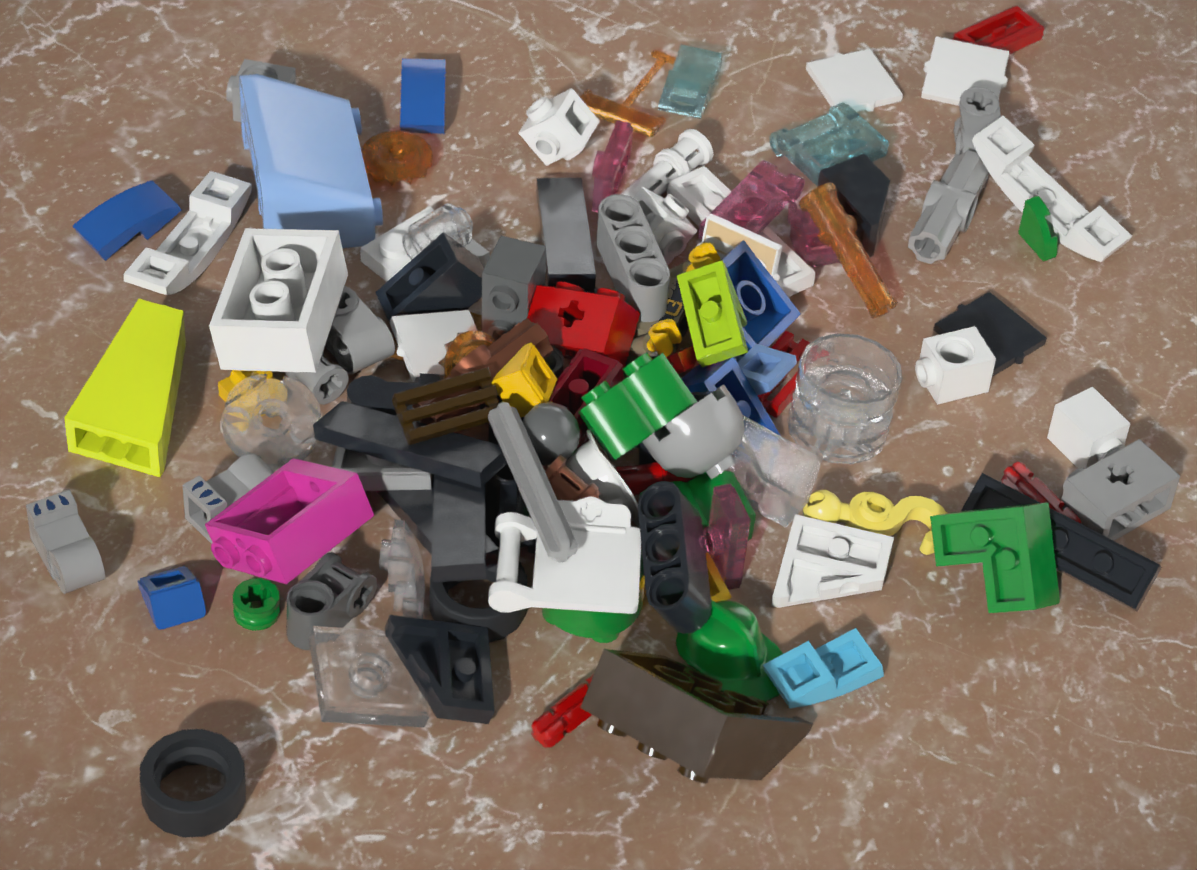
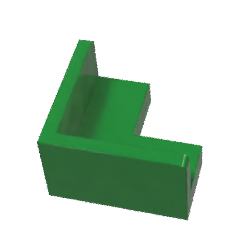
(1014, 552)

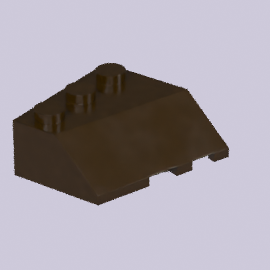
(687, 719)

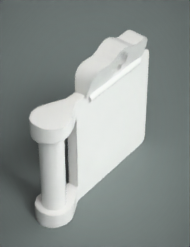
(596, 578)

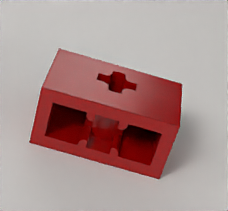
(585, 320)

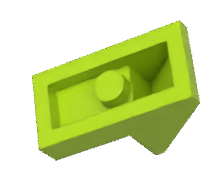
(713, 313)

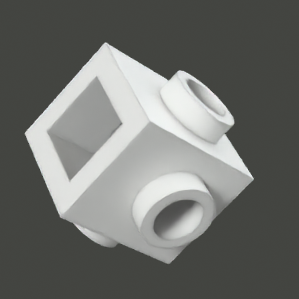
(558, 126)
(667, 222)

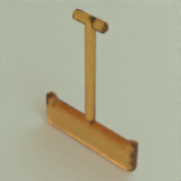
(613, 111)

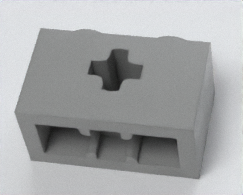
(1121, 490)

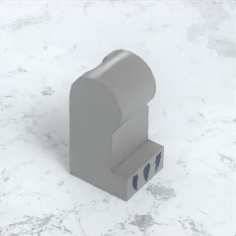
(221, 491)
(64, 542)

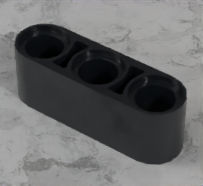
(674, 557)

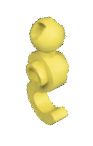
(874, 513)

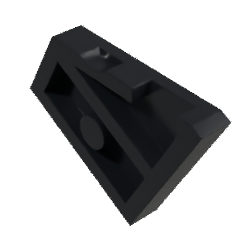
(447, 665)

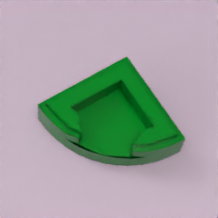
(1035, 229)

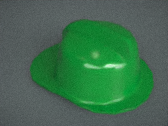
(731, 650)

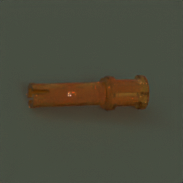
(838, 232)

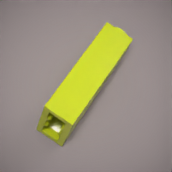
(132, 393)

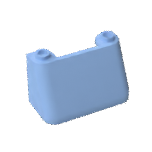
(307, 160)

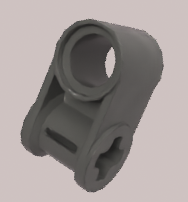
(326, 598)

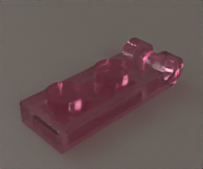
(758, 198)

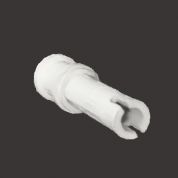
(674, 163)

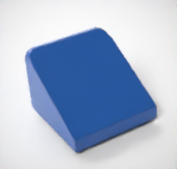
(172, 597)

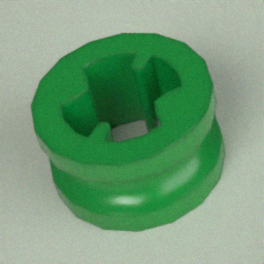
(256, 590)

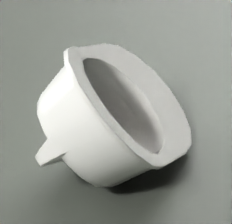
(594, 468)

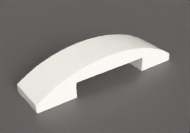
(1007, 159)
(195, 240)

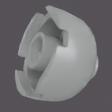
(700, 437)

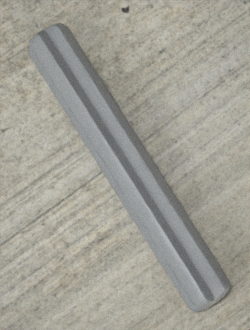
(532, 482)

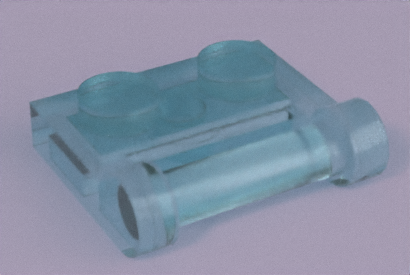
(829, 141)

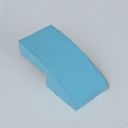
(820, 674)

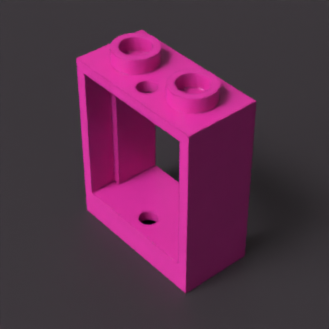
(289, 520)

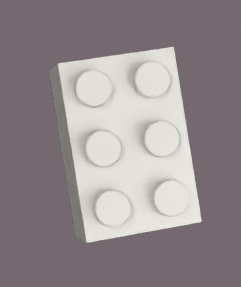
(279, 300)

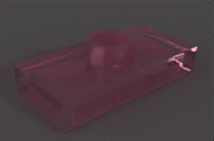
(612, 163)
(727, 534)

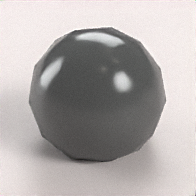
(552, 431)

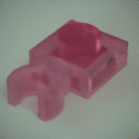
(805, 239)

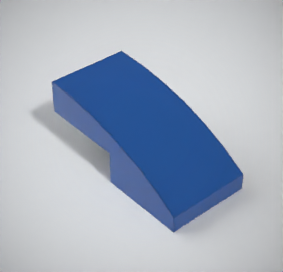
(423, 96)
(120, 218)

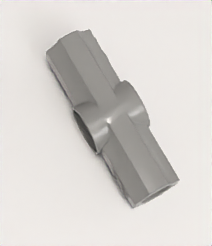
(948, 207)

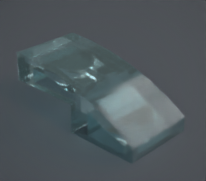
(690, 82)

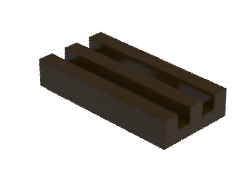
(440, 388)

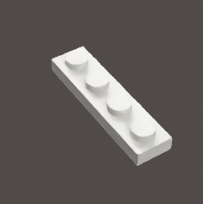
(704, 192)

